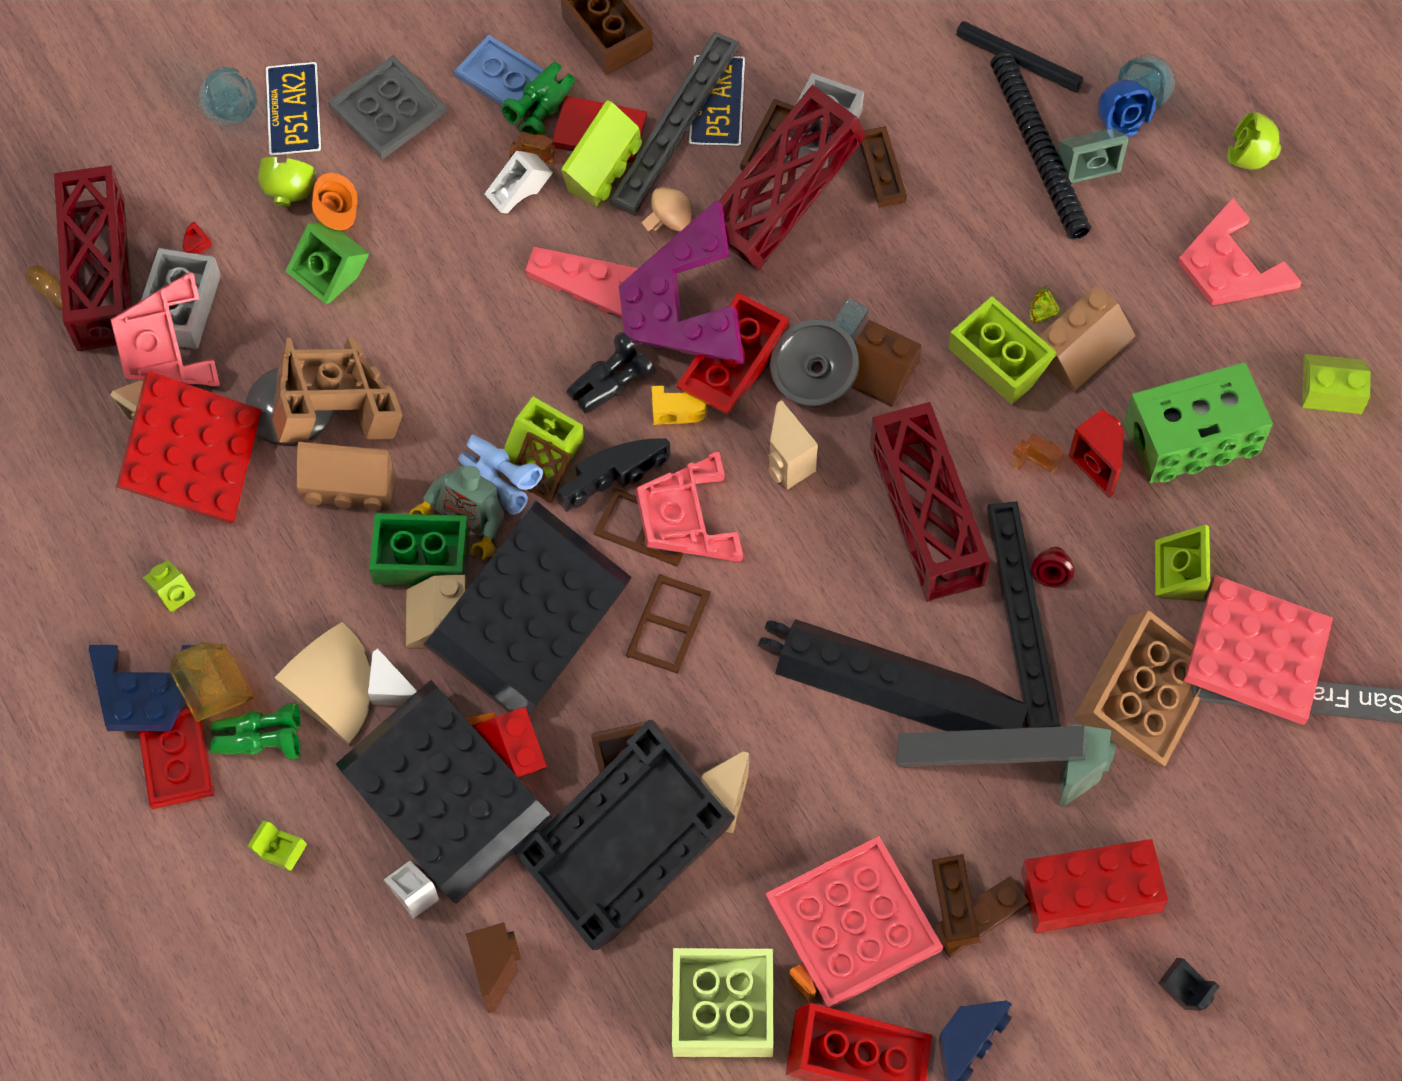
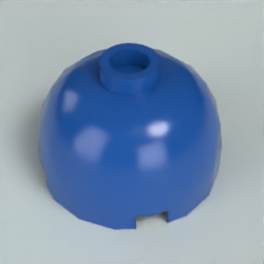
(1126, 106)

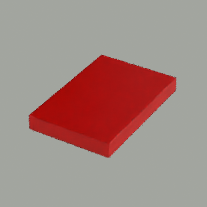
(577, 117)
(176, 762)

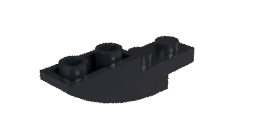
(621, 463)

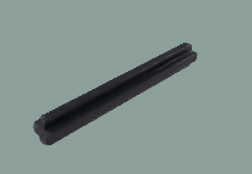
(1021, 56)

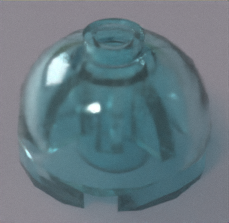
(1152, 73)
(226, 97)

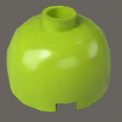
(1255, 143)
(285, 181)

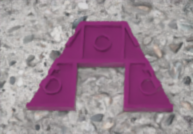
(652, 297)

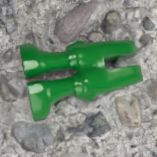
(541, 90)
(242, 735)

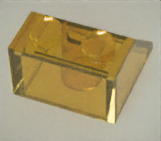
(209, 679)

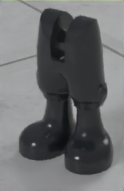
(600, 376)

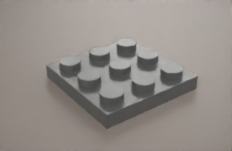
(387, 107)

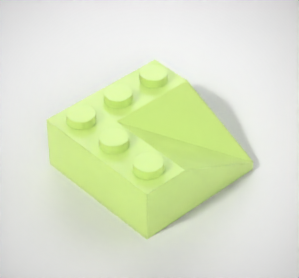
(722, 1002)

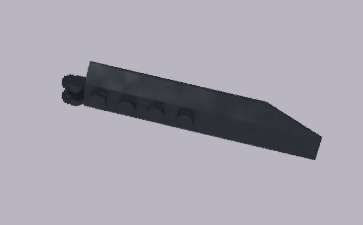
(890, 680)

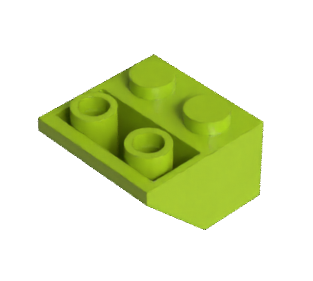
(549, 425)

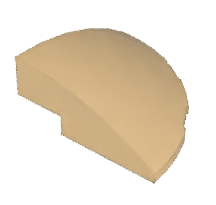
(331, 681)

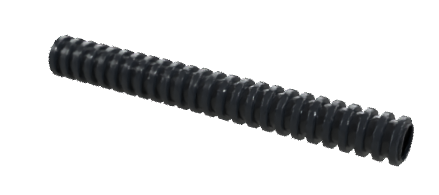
(1040, 146)

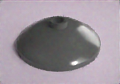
(810, 345)
(262, 397)

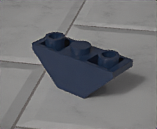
(969, 1035)

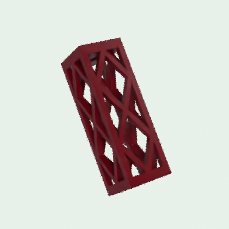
(799, 193)
(91, 325)
(896, 432)

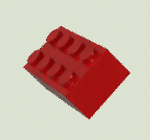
(1093, 885)

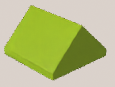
(1183, 564)

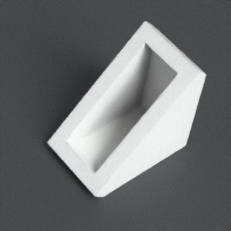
(386, 683)
(412, 889)

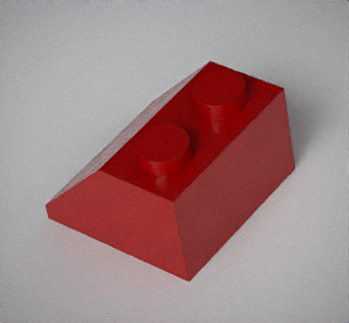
(1098, 450)
(513, 741)

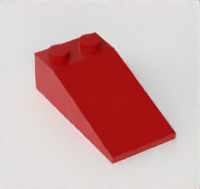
(725, 382)
(854, 1048)

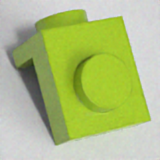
(169, 585)
(276, 846)

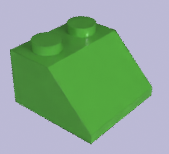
(326, 261)

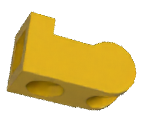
(676, 407)

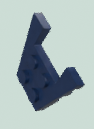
(134, 698)

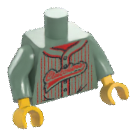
(470, 496)

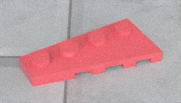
(580, 276)

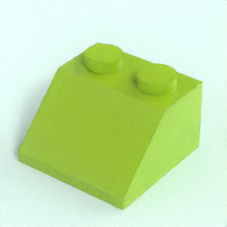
(1335, 384)

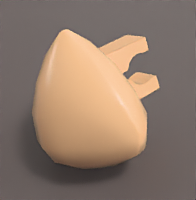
(669, 208)

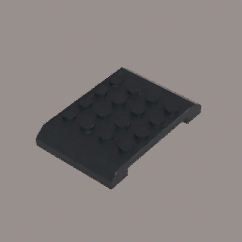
(528, 611)
(443, 791)
(625, 837)

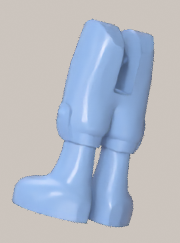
(496, 459)

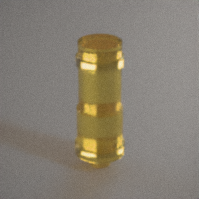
(45, 284)

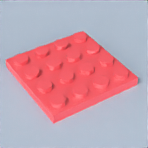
(1259, 650)
(853, 922)

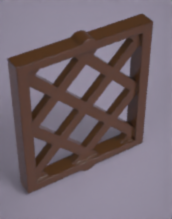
(547, 447)

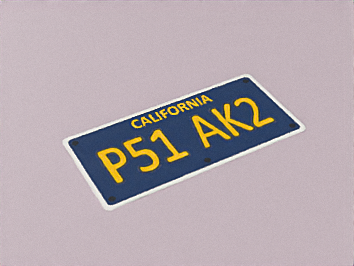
(293, 108)
(721, 115)

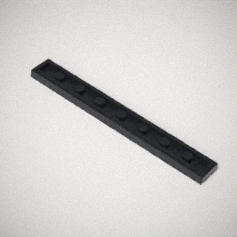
(1022, 615)

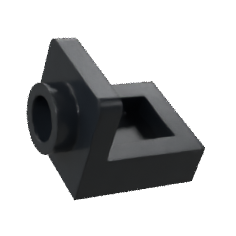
(1188, 986)

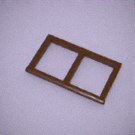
(636, 546)
(688, 630)

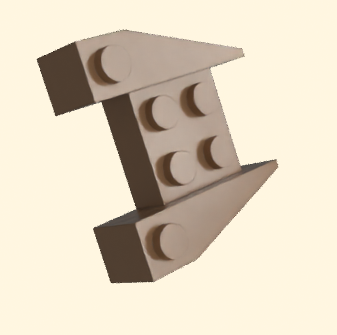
(331, 381)

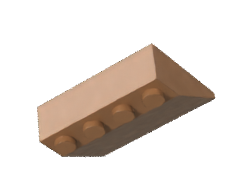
(1143, 689)

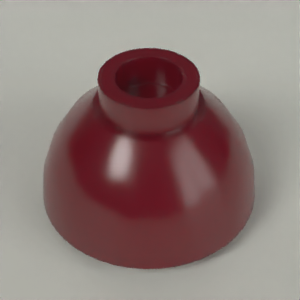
(1053, 568)

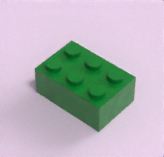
(418, 547)

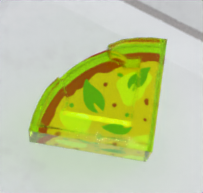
(1042, 305)

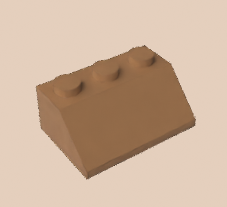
(1087, 338)
(345, 476)

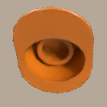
(334, 201)

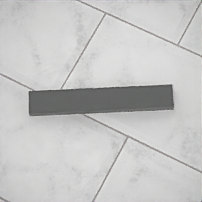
(992, 746)

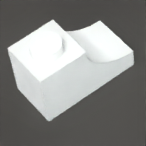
(518, 179)

